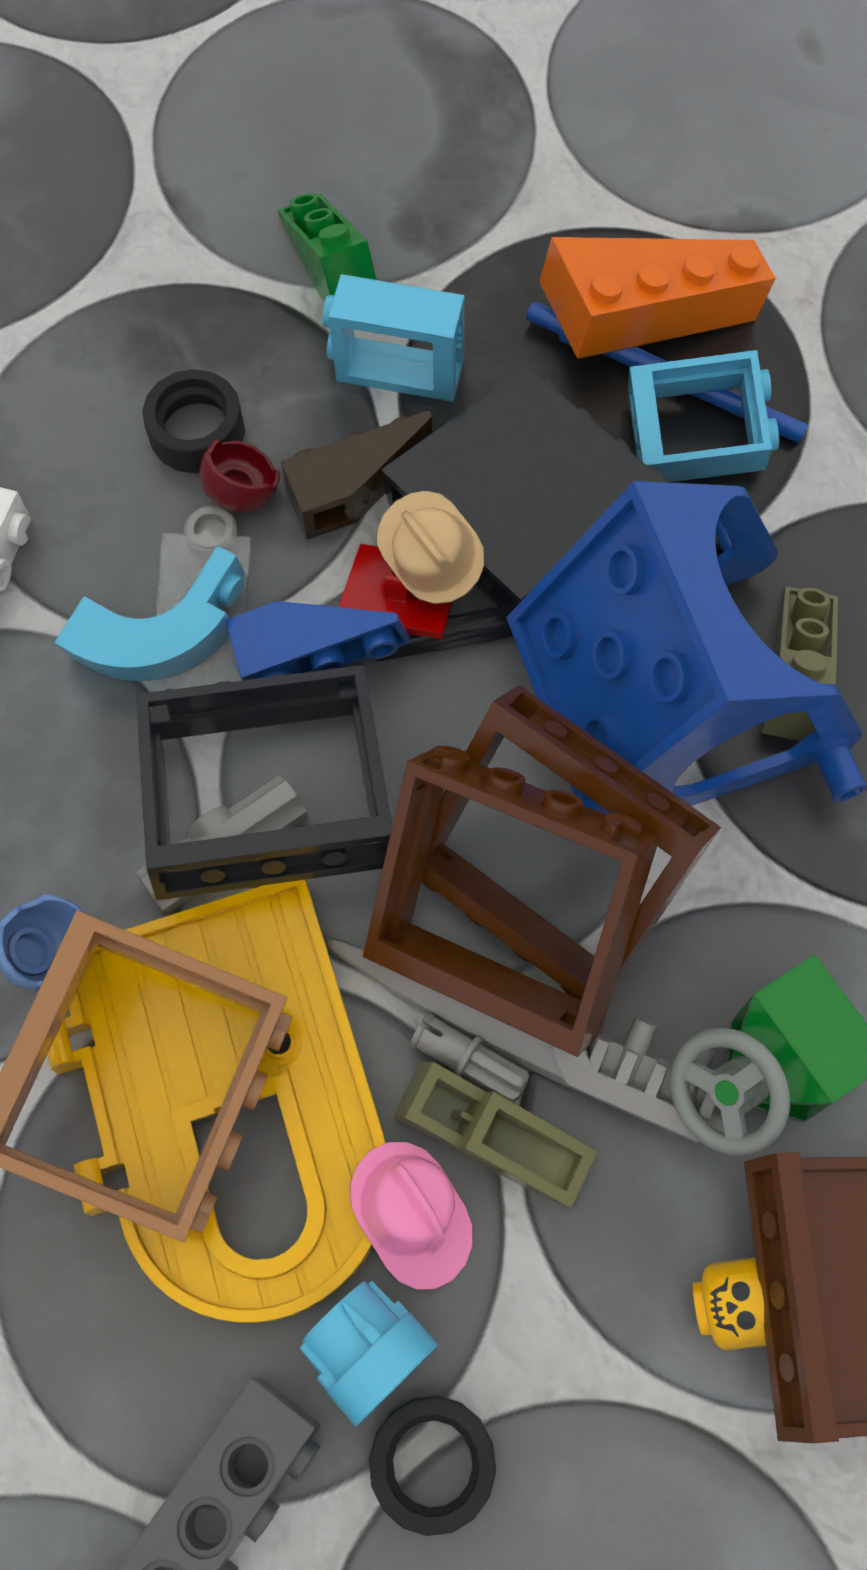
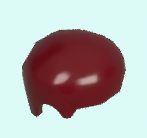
(238, 476)

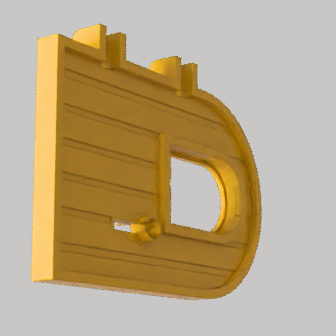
(169, 1060)

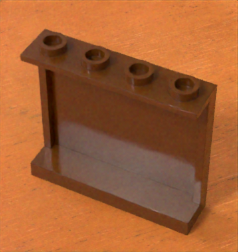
(814, 1290)

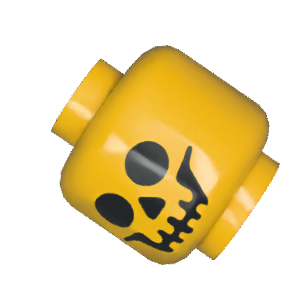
(731, 1304)

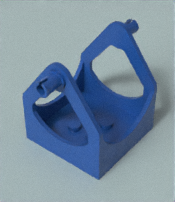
(655, 655)

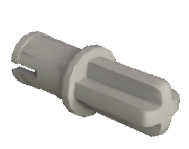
(469, 1058)

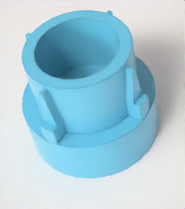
(365, 1349)

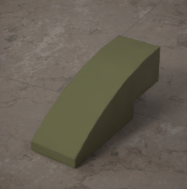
(495, 1133)

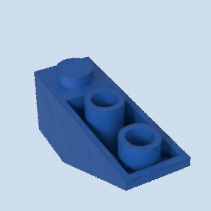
(310, 638)

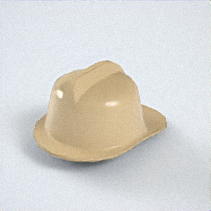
(431, 547)

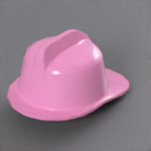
(411, 1215)

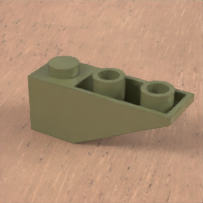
(808, 644)

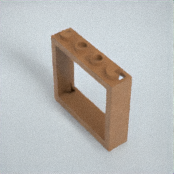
(42, 1027)

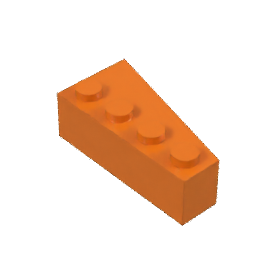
(651, 290)

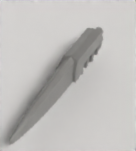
(604, 1071)

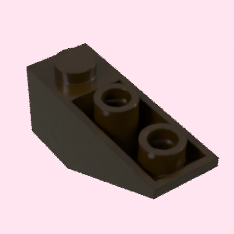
(345, 479)

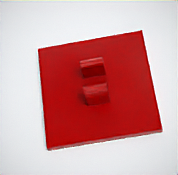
(377, 588)

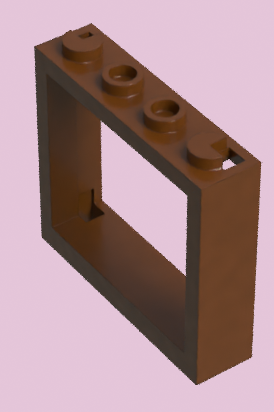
(604, 779)
(470, 976)

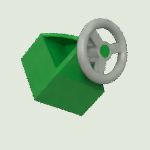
(786, 1055)

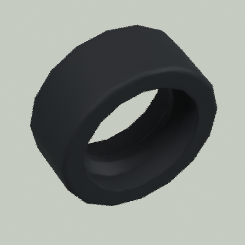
(185, 389)
(399, 1506)

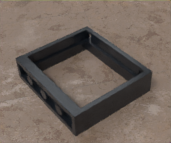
(267, 855)

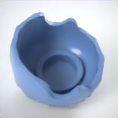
(32, 937)

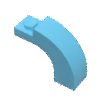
(158, 644)

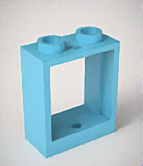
(401, 313)
(699, 376)

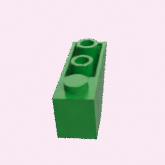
(326, 242)

